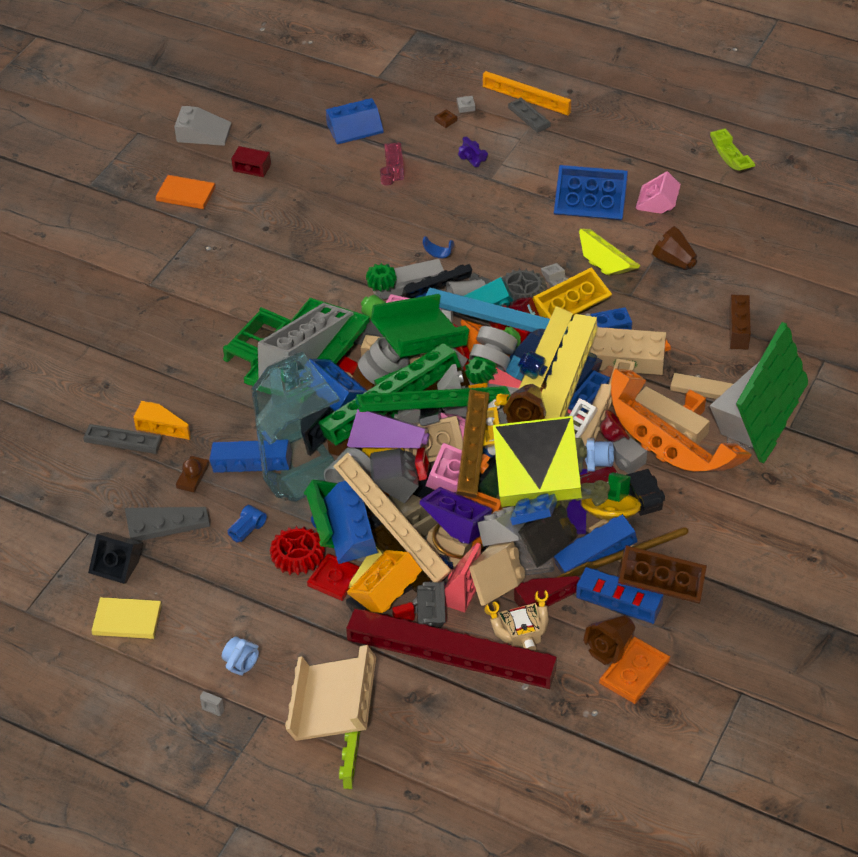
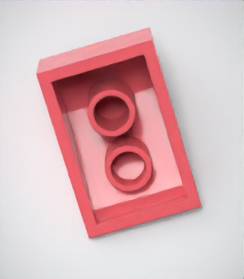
(460, 584)

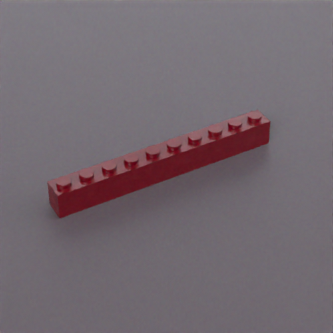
(452, 648)

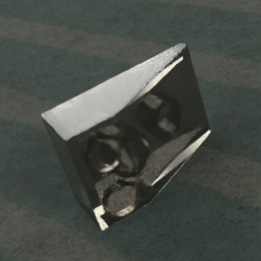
(548, 535)

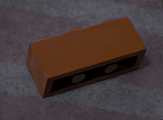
(739, 322)

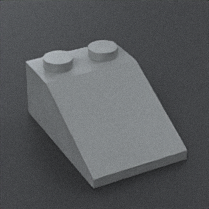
(201, 127)

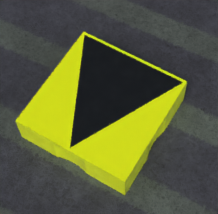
(537, 460)

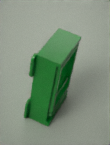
(238, 345)
(315, 493)

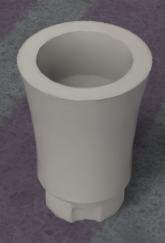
(463, 287)

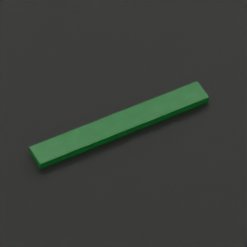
(422, 399)

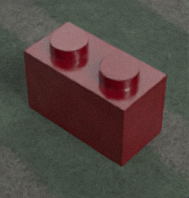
(251, 161)

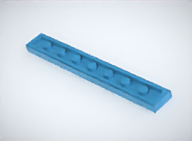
(490, 311)

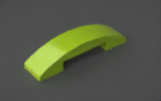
(728, 151)

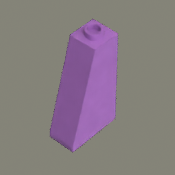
(382, 431)

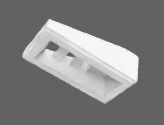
(588, 417)

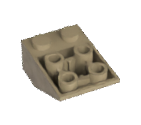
(415, 514)

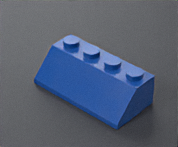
(349, 524)

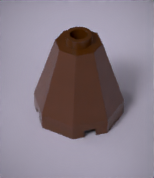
(675, 250)
(525, 405)
(609, 638)

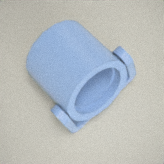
(599, 454)
(240, 654)

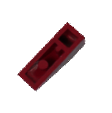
(557, 589)

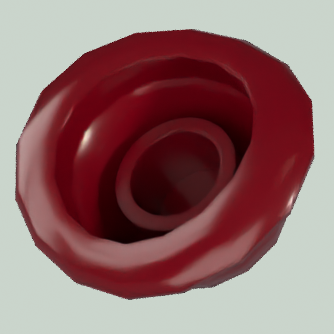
(612, 427)

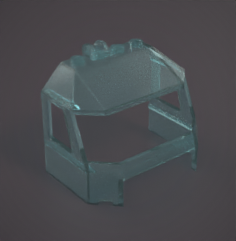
(279, 402)

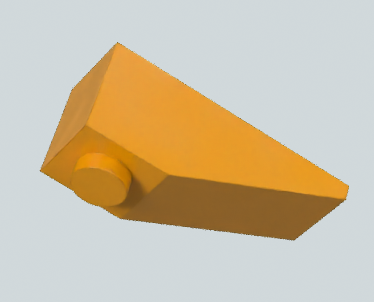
(158, 420)

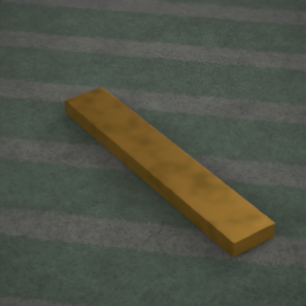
(472, 443)

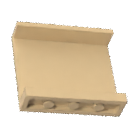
(331, 696)

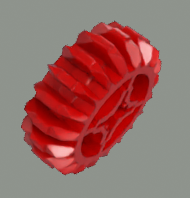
(298, 555)

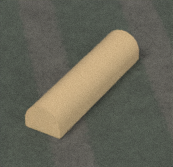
(602, 402)

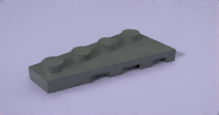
(164, 521)

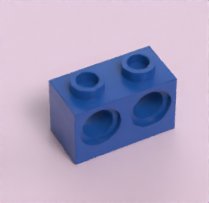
(614, 318)

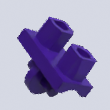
(471, 152)

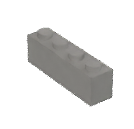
(409, 274)

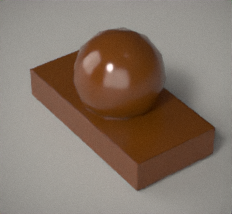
(192, 473)

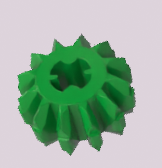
(381, 277)
(480, 370)

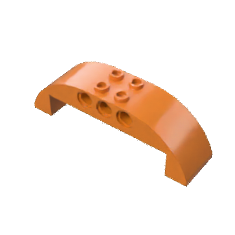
(663, 438)

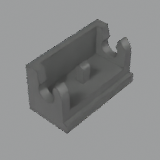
(431, 604)

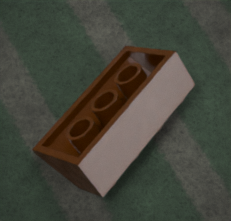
(662, 574)

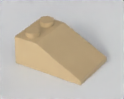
(441, 432)
(497, 571)

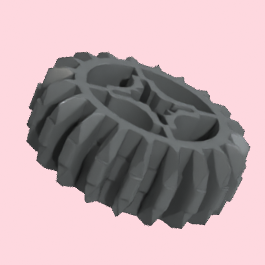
(524, 284)

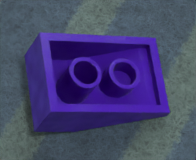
(455, 513)

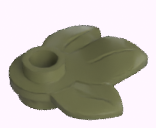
(596, 491)

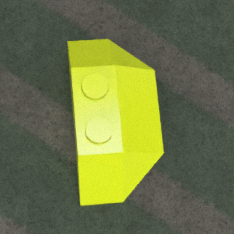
(605, 255)

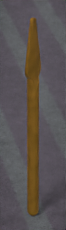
(617, 556)

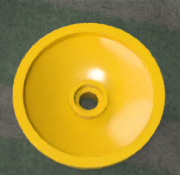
(610, 509)

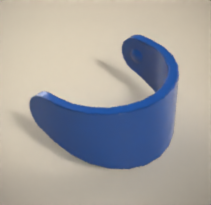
(437, 251)

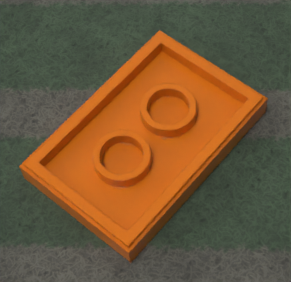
(185, 192)
(635, 670)

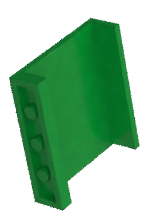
(417, 325)

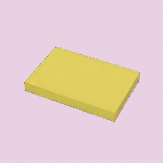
(126, 618)

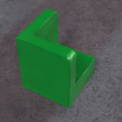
(619, 486)

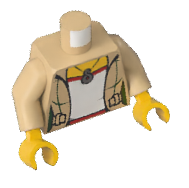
(520, 625)

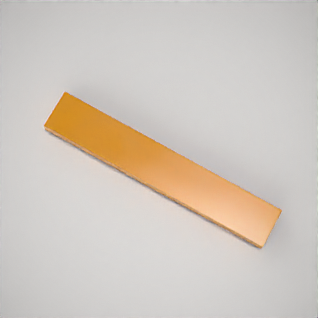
(528, 93)

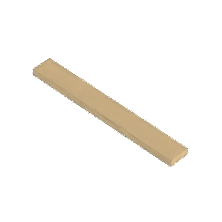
(392, 518)

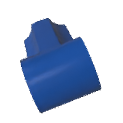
(249, 520)

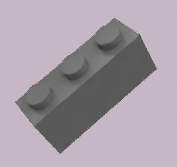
(395, 473)

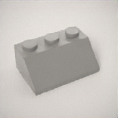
(497, 527)

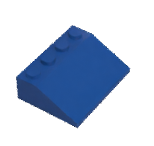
(591, 192)

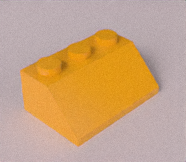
(385, 580)

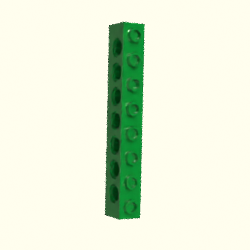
(413, 377)

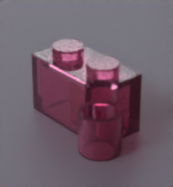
(394, 164)

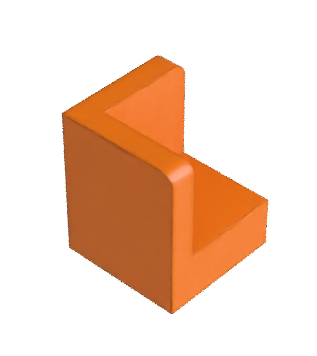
(695, 402)

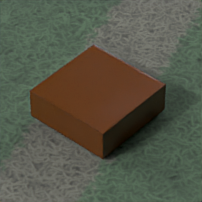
(445, 118)

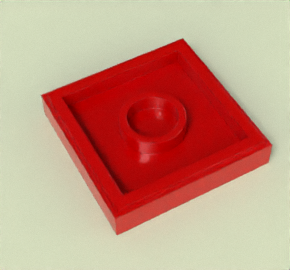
(333, 577)

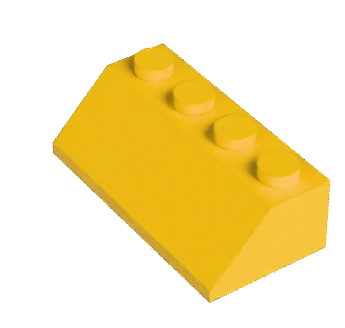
(572, 294)

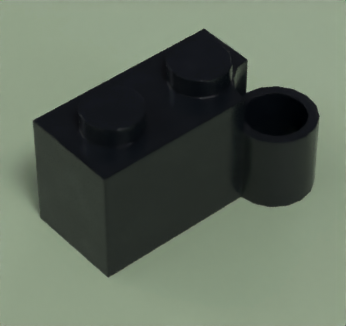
(645, 489)

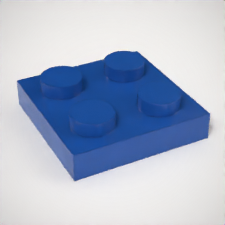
(533, 509)

